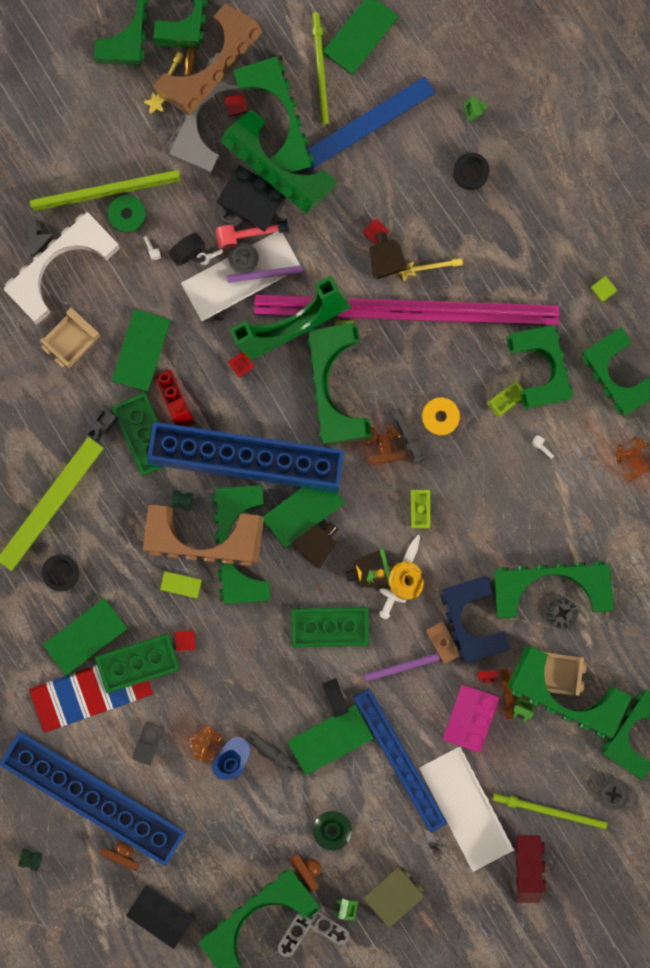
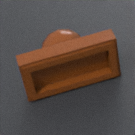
(121, 855)
(306, 871)

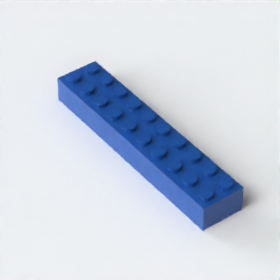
(245, 457)
(93, 798)

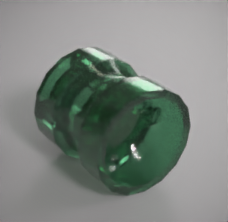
(181, 500)
(25, 859)

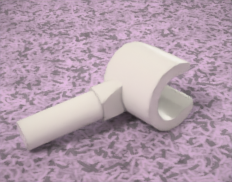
(154, 253)
(209, 256)
(538, 443)

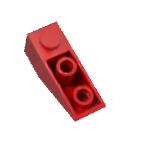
(174, 399)

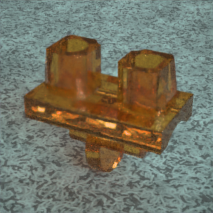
(200, 744)

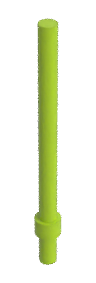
(317, 32)
(513, 802)

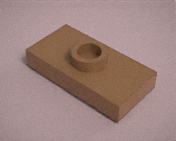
(443, 642)

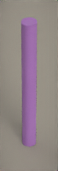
(265, 274)
(401, 667)

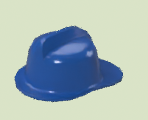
(231, 759)

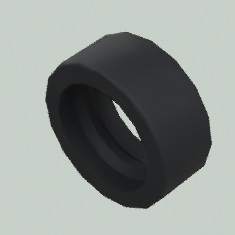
(471, 157)
(187, 249)
(60, 587)
(335, 697)

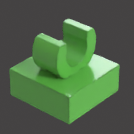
(474, 108)
(523, 708)
(347, 909)

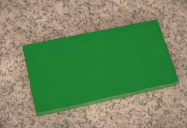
(360, 35)
(141, 350)
(136, 424)
(301, 513)
(330, 627)
(85, 636)
(137, 663)
(330, 740)

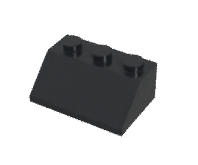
(251, 198)
(160, 916)

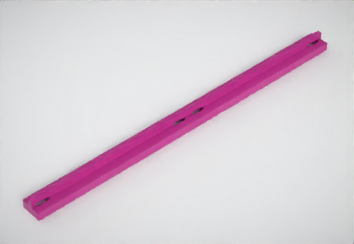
(430, 310)

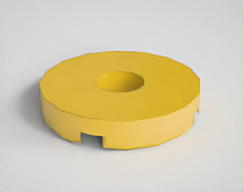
(440, 405)
(397, 583)

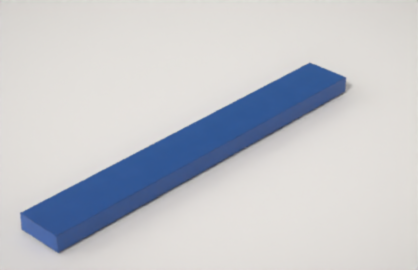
(370, 122)
(400, 760)

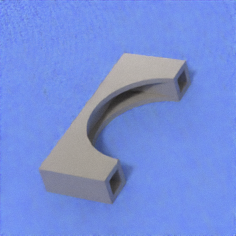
(188, 146)

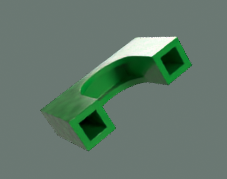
(182, 33)
(545, 342)
(598, 357)
(619, 747)

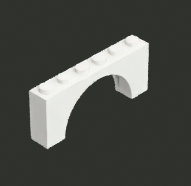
(83, 235)

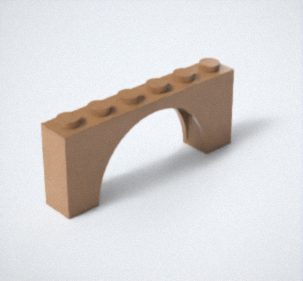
(189, 91)
(241, 545)

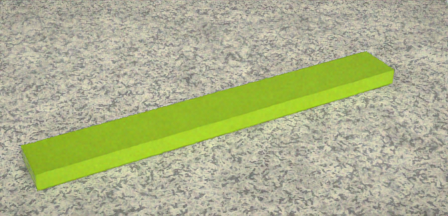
(105, 190)
(50, 503)

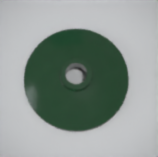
(332, 841)

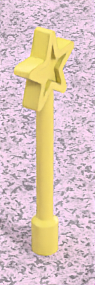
(156, 101)
(454, 262)

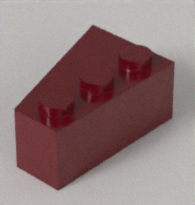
(529, 868)

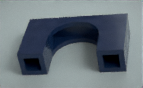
(471, 647)

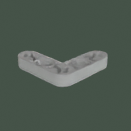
(313, 923)

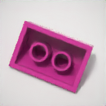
(471, 718)

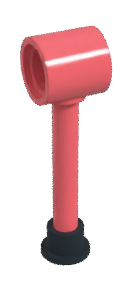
(227, 235)

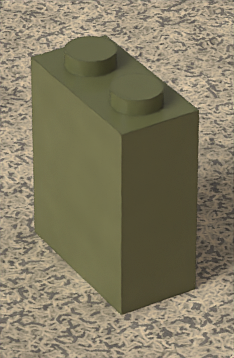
(394, 896)

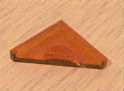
(508, 700)

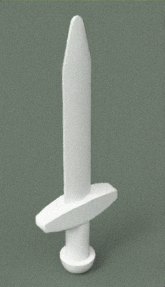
(409, 556)

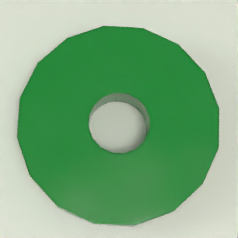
(118, 206)

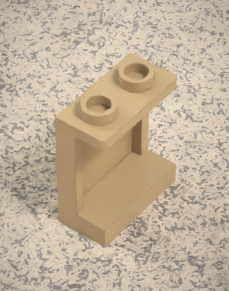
(69, 339)
(564, 674)

